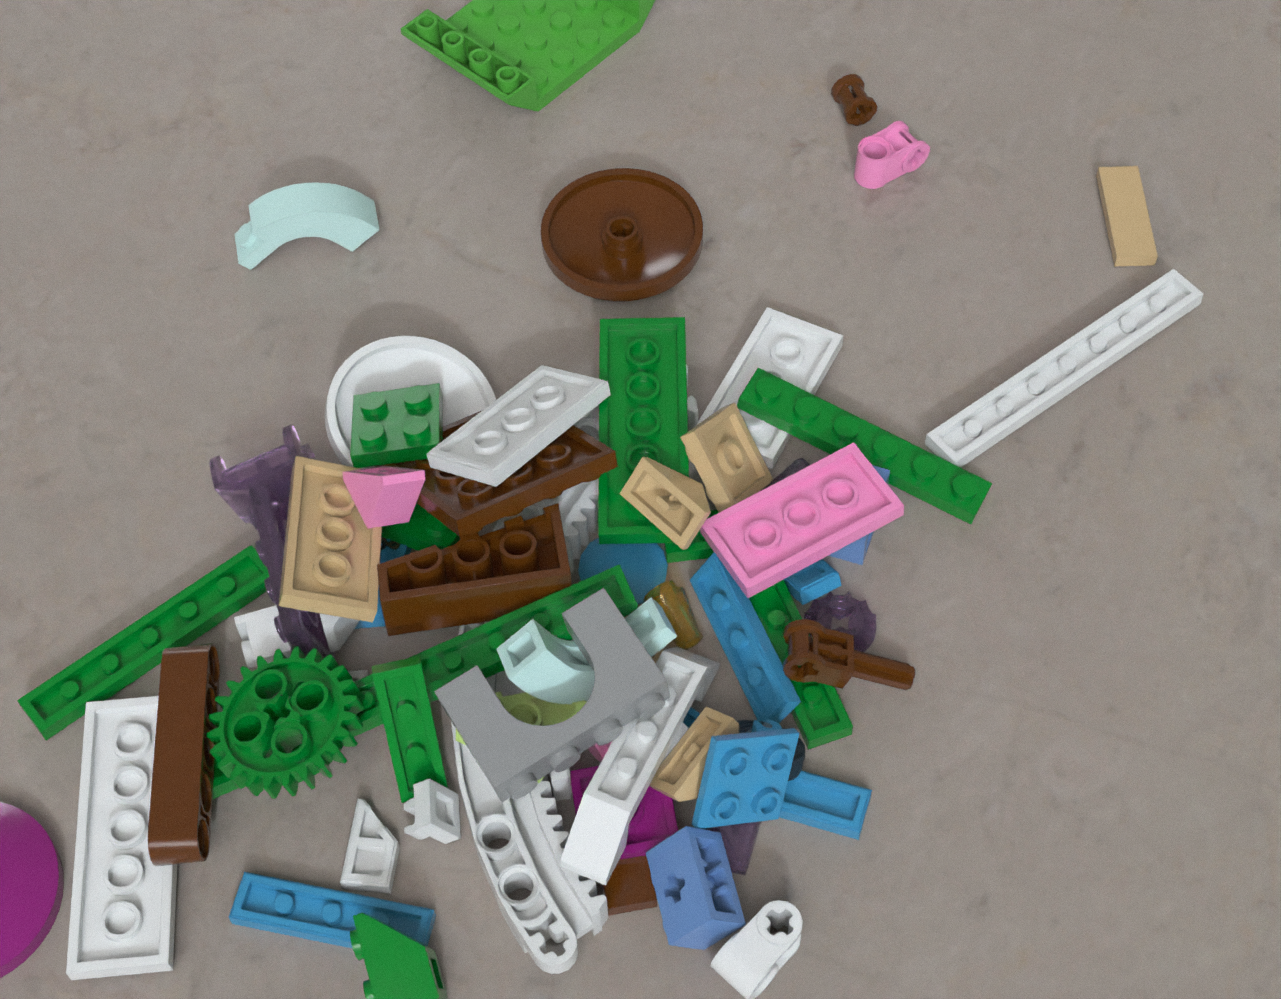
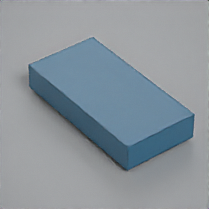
(826, 804)

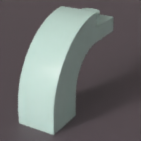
(305, 211)
(557, 668)

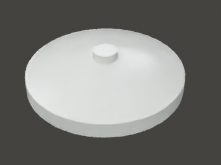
(402, 364)

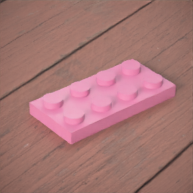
(801, 519)

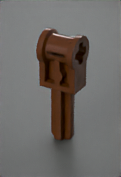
(831, 658)

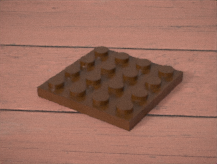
(470, 505)

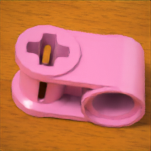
(886, 156)

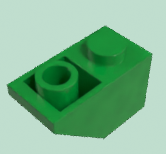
(395, 962)

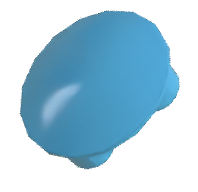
(641, 564)

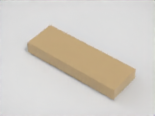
(1126, 216)

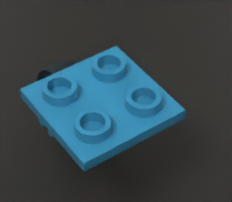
(748, 774)

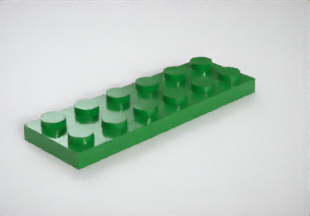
(641, 416)

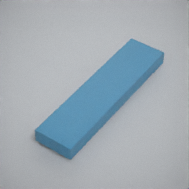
(744, 642)
(319, 911)

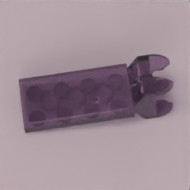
(260, 495)

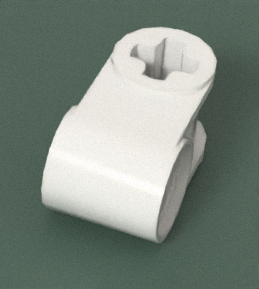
(755, 955)

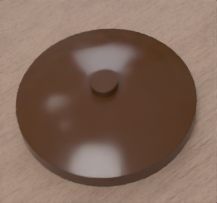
(622, 234)

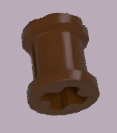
(855, 99)

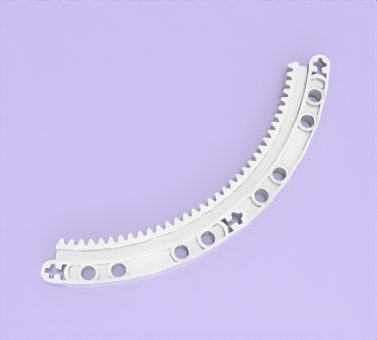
(561, 901)

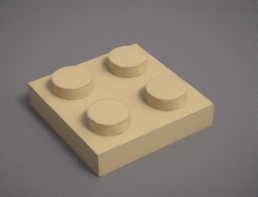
(726, 458)

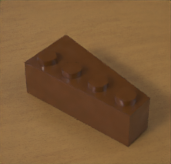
(476, 576)

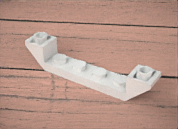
(629, 767)

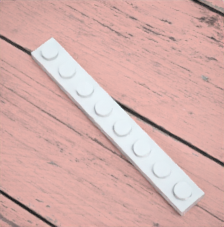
(1063, 369)

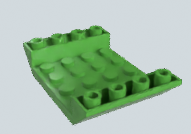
(528, 47)

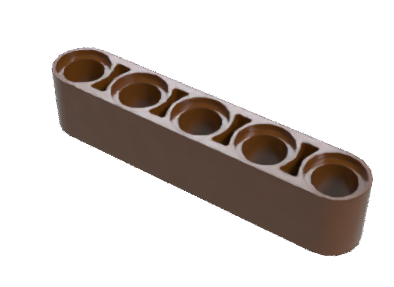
(182, 757)

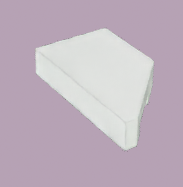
(370, 853)

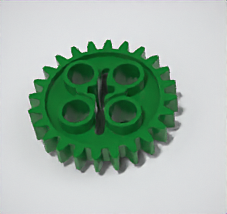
(285, 722)

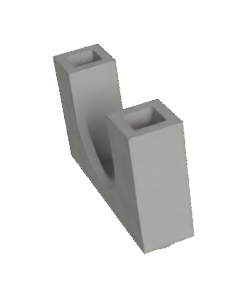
(521, 753)

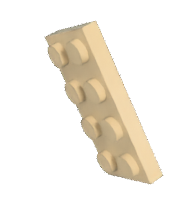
(327, 547)

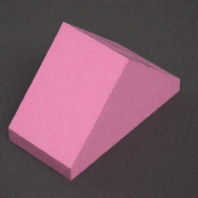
(384, 493)

